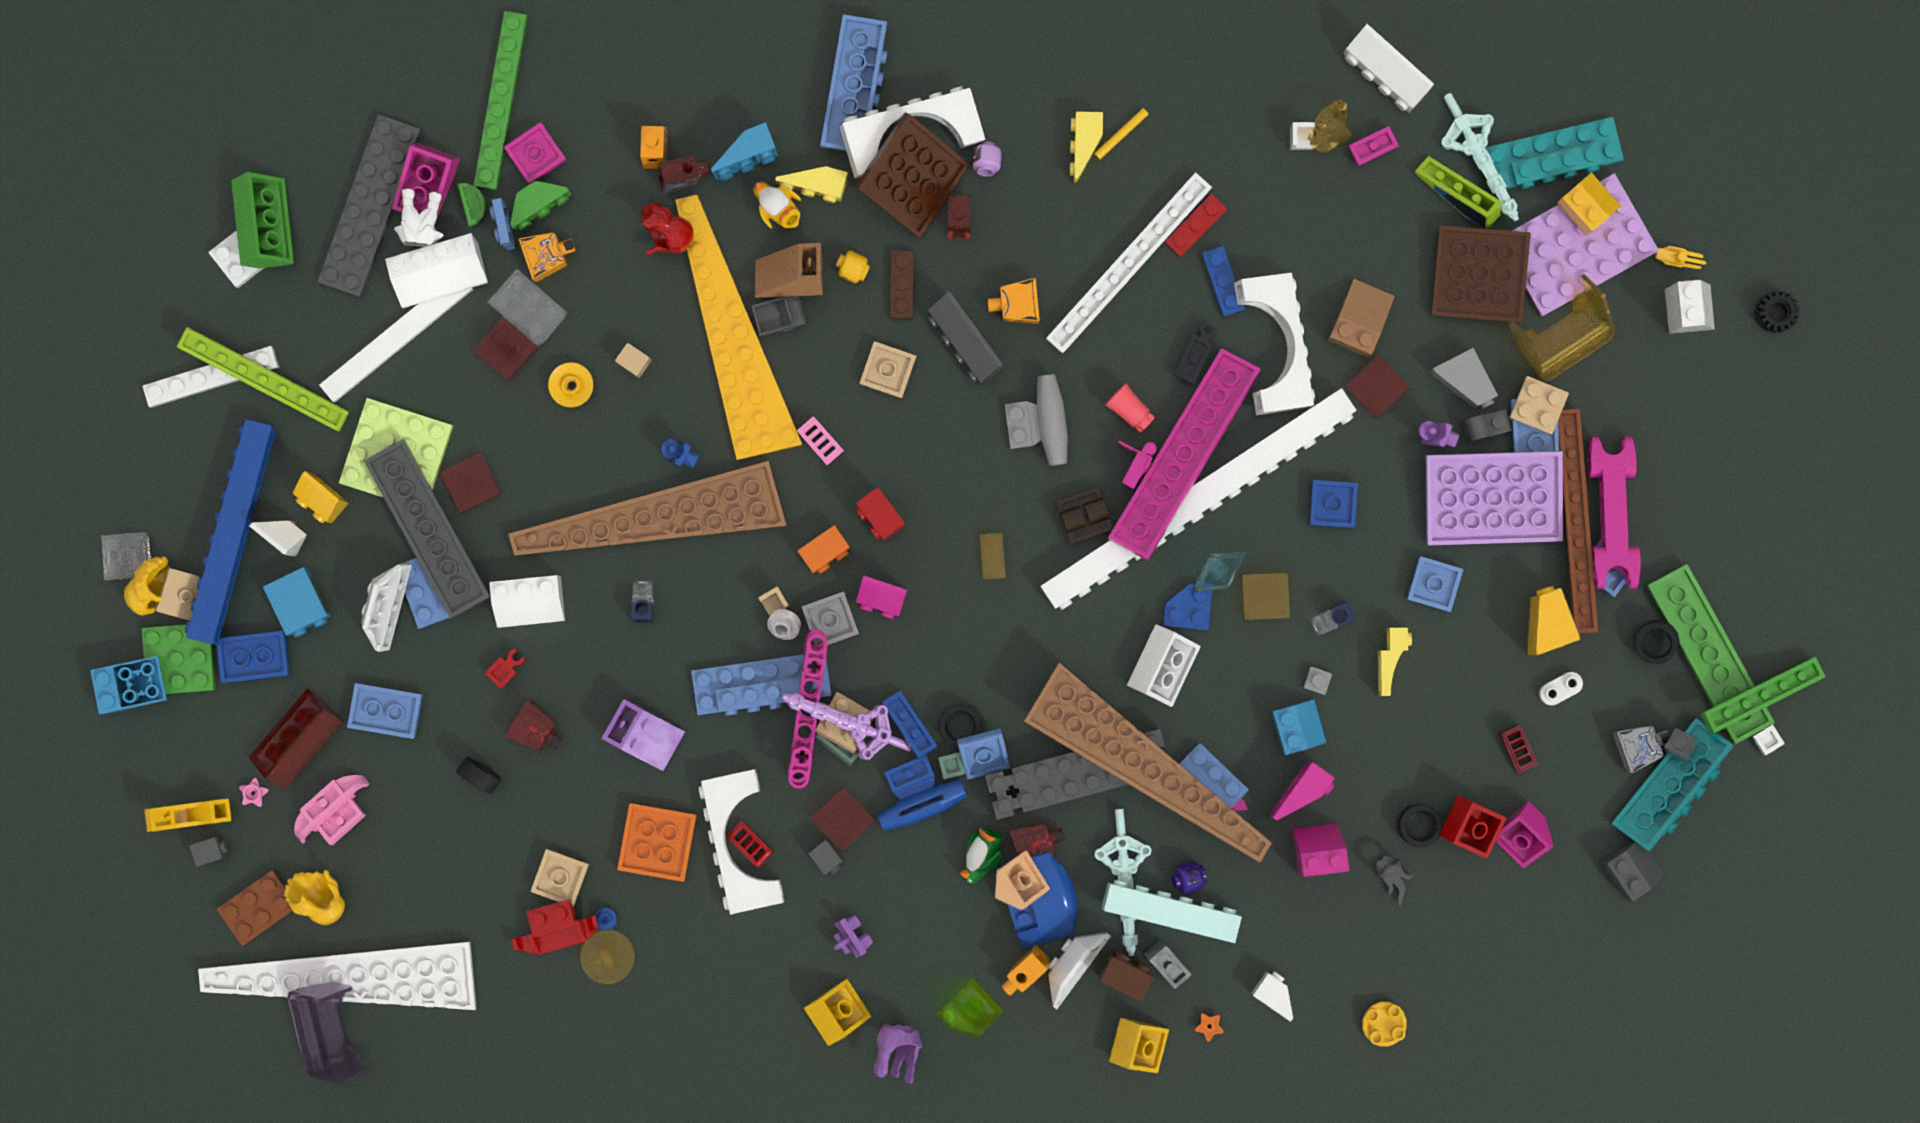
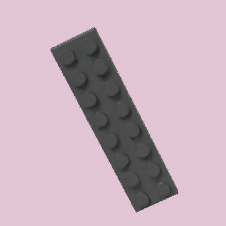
(368, 207)
(427, 528)

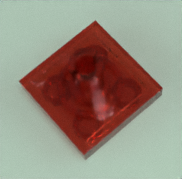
(505, 349)

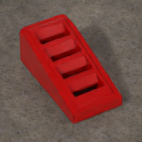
(761, 844)

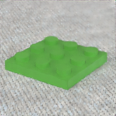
(184, 662)

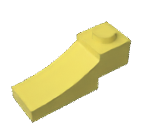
(1397, 641)

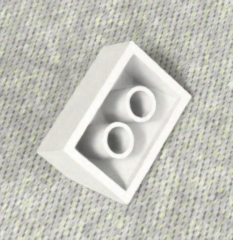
(527, 601)
(1163, 665)

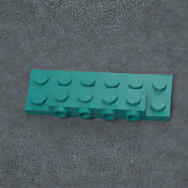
(1557, 154)
(1672, 789)

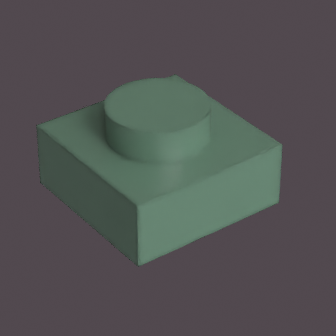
(951, 765)

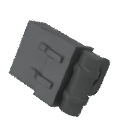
(779, 315)

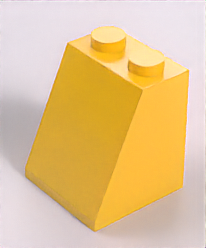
(1550, 622)

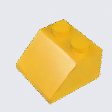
(1589, 204)
(319, 497)
(837, 1012)
(1139, 1045)

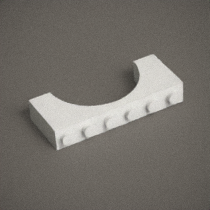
(953, 110)
(1278, 298)
(741, 889)

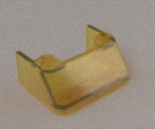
(1571, 338)

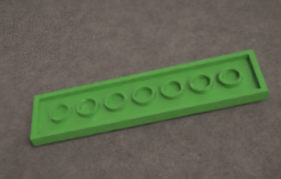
(1706, 646)

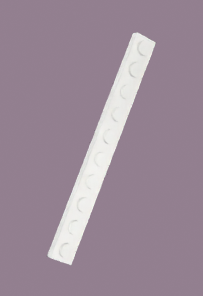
(1128, 263)

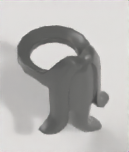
(1391, 872)

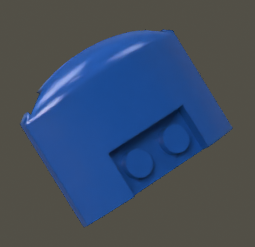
(1051, 914)

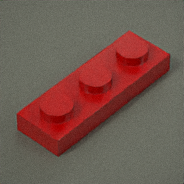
(1195, 225)

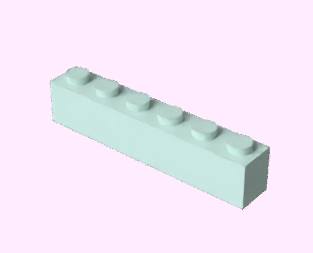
(1171, 912)

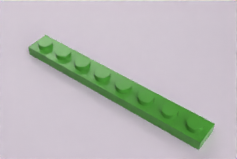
(500, 100)

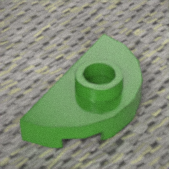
(473, 203)

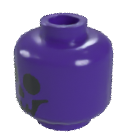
(1189, 877)

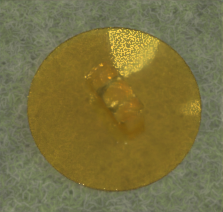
(607, 957)

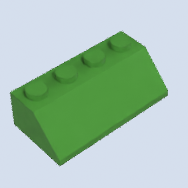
(262, 221)

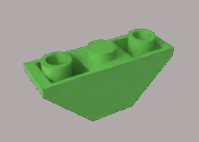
(535, 202)

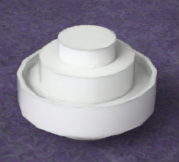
(784, 624)

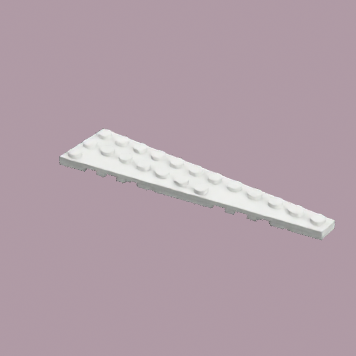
(402, 976)

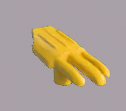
(1677, 256)

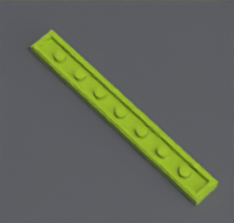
(263, 379)

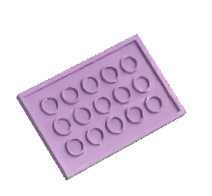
(1563, 252)
(1494, 498)

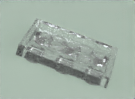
(527, 307)

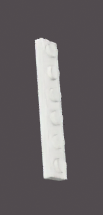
(201, 379)

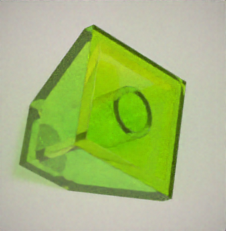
(969, 1010)

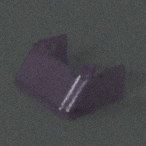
(321, 1033)

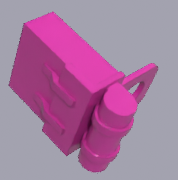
(1139, 465)

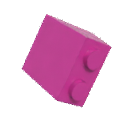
(1319, 850)

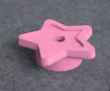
(247, 793)

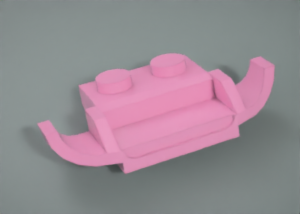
(332, 810)

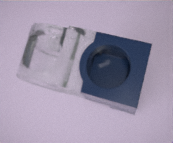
(642, 601)
(1332, 619)

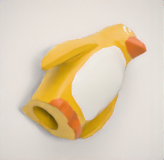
(777, 205)

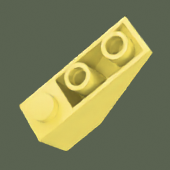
(1088, 134)
(819, 181)

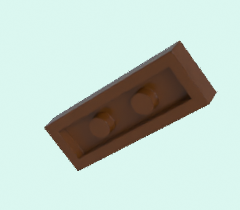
(901, 285)

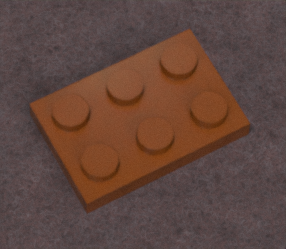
(256, 908)

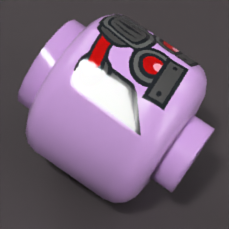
(986, 159)

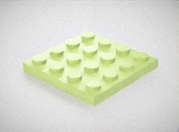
(386, 425)

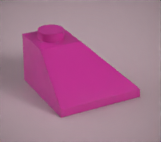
(1525, 835)

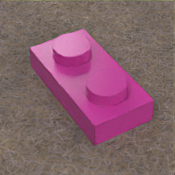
(1373, 146)

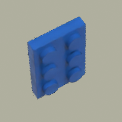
(253, 657)

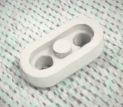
(1561, 688)

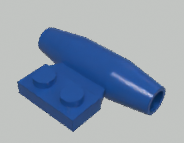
(917, 794)

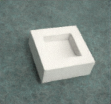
(1768, 740)

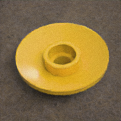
(562, 377)

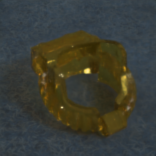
(1329, 129)

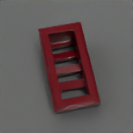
(1517, 729)

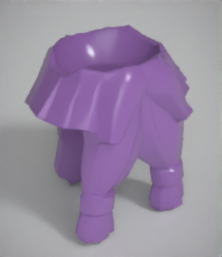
(908, 1045)

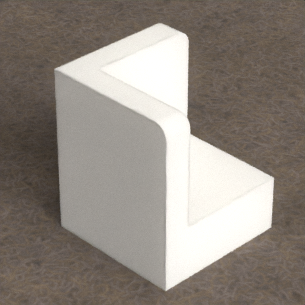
(1298, 135)

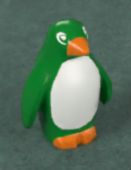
(982, 854)

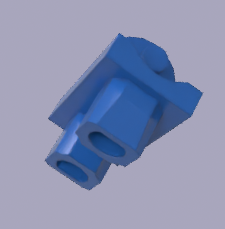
(678, 453)

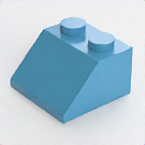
(1298, 727)

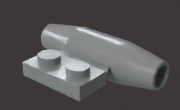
(1040, 422)

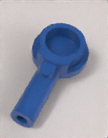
(606, 918)

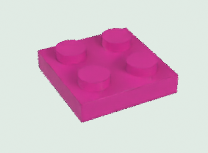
(535, 153)

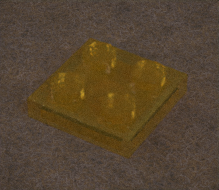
(1265, 596)

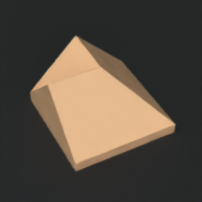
(1020, 882)

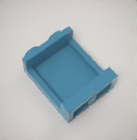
(296, 602)

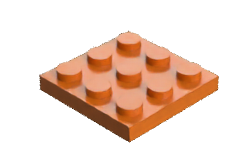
(657, 842)

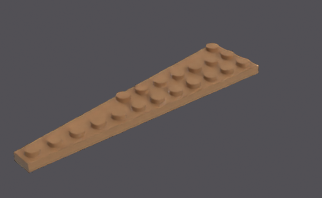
(713, 505)
(1096, 731)

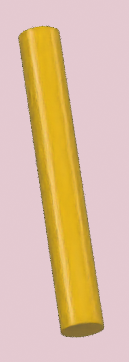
(1120, 134)

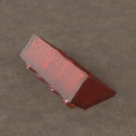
(295, 740)

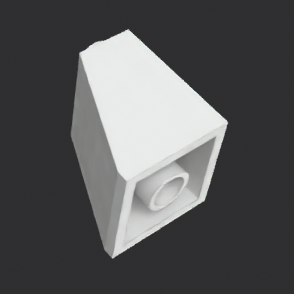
(1689, 307)

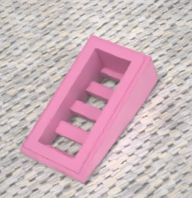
(807, 426)

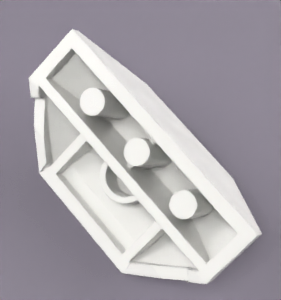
(384, 605)
(1073, 963)

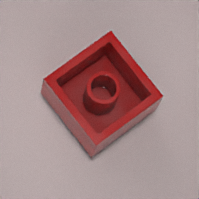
(880, 514)
(1472, 826)

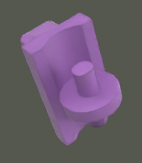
(1437, 434)
(857, 945)

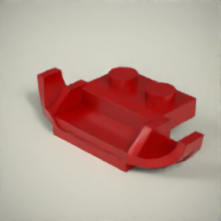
(555, 929)

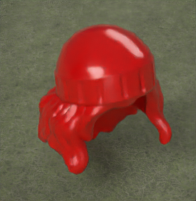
(668, 231)

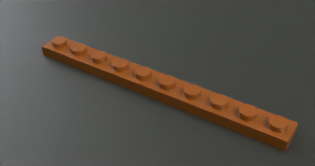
(1577, 523)

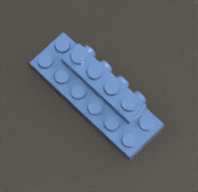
(854, 75)
(751, 685)

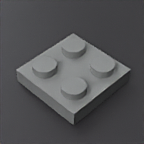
(832, 617)

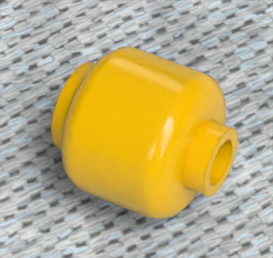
(852, 266)

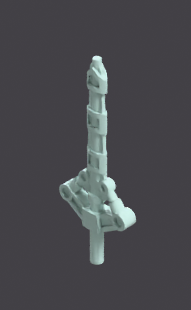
(1475, 146)
(1124, 868)

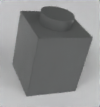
(1681, 745)
(209, 851)
(826, 857)

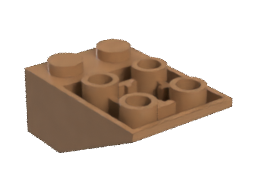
(790, 272)

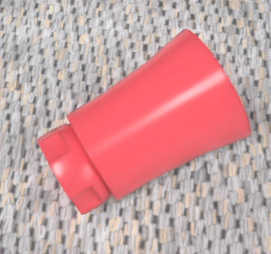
(1130, 408)

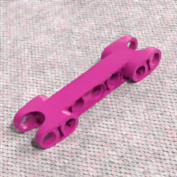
(1612, 476)
(797, 762)

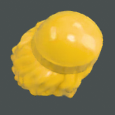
(144, 589)
(315, 897)

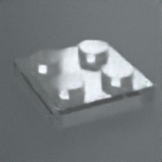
(124, 554)

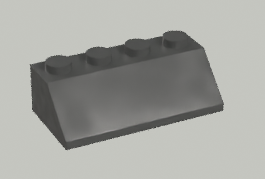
(964, 338)

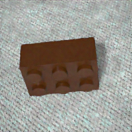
(1125, 975)

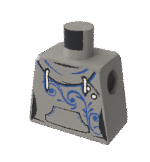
(1639, 746)

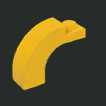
(187, 815)

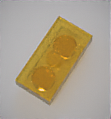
(992, 556)

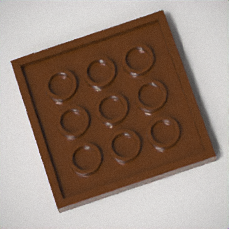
(912, 175)
(1481, 274)

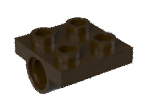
(1084, 515)

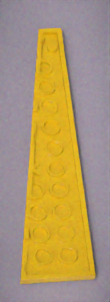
(748, 389)

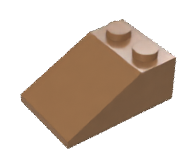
(1361, 318)

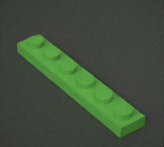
(1762, 695)

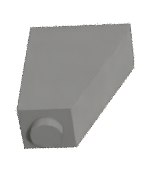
(1467, 379)

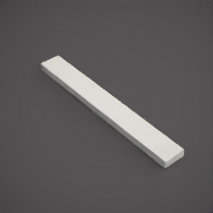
(388, 344)

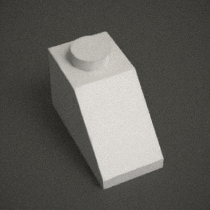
(1274, 994)

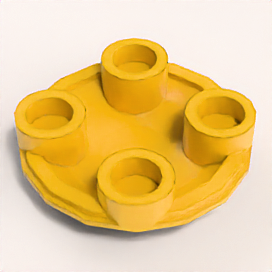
(1384, 1024)

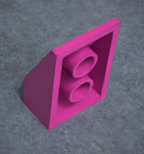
(426, 172)
(1305, 788)

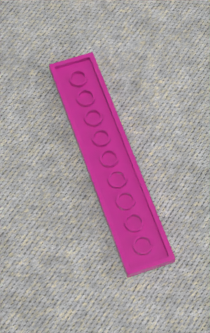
(1184, 454)

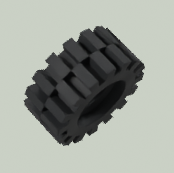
(1787, 302)

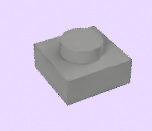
(1317, 680)

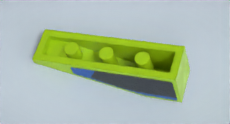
(1462, 194)

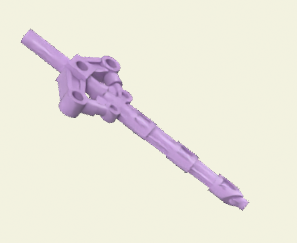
(857, 725)

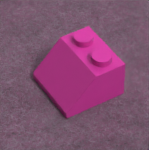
(881, 597)

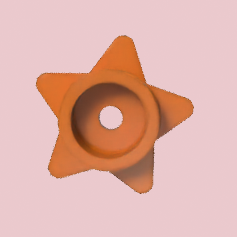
(1209, 1032)

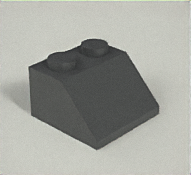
(1633, 870)

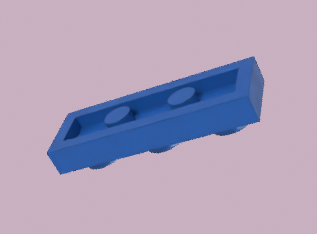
(1222, 280)
(909, 725)

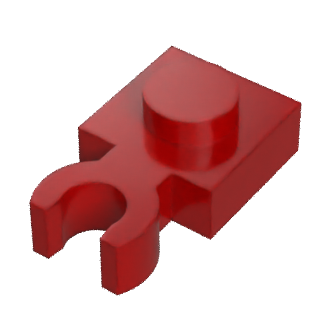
(502, 671)

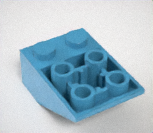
(751, 148)
(128, 685)

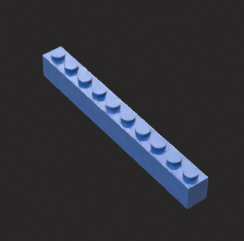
(231, 532)

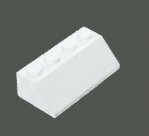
(1387, 69)
(437, 270)

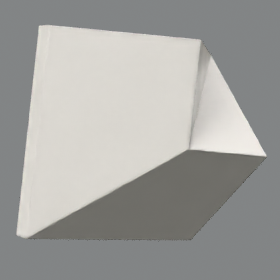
(282, 535)

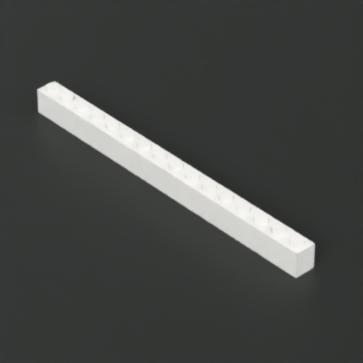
(1208, 494)

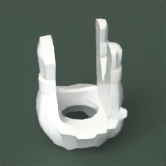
(419, 228)

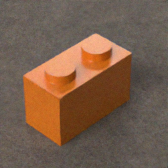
(824, 550)

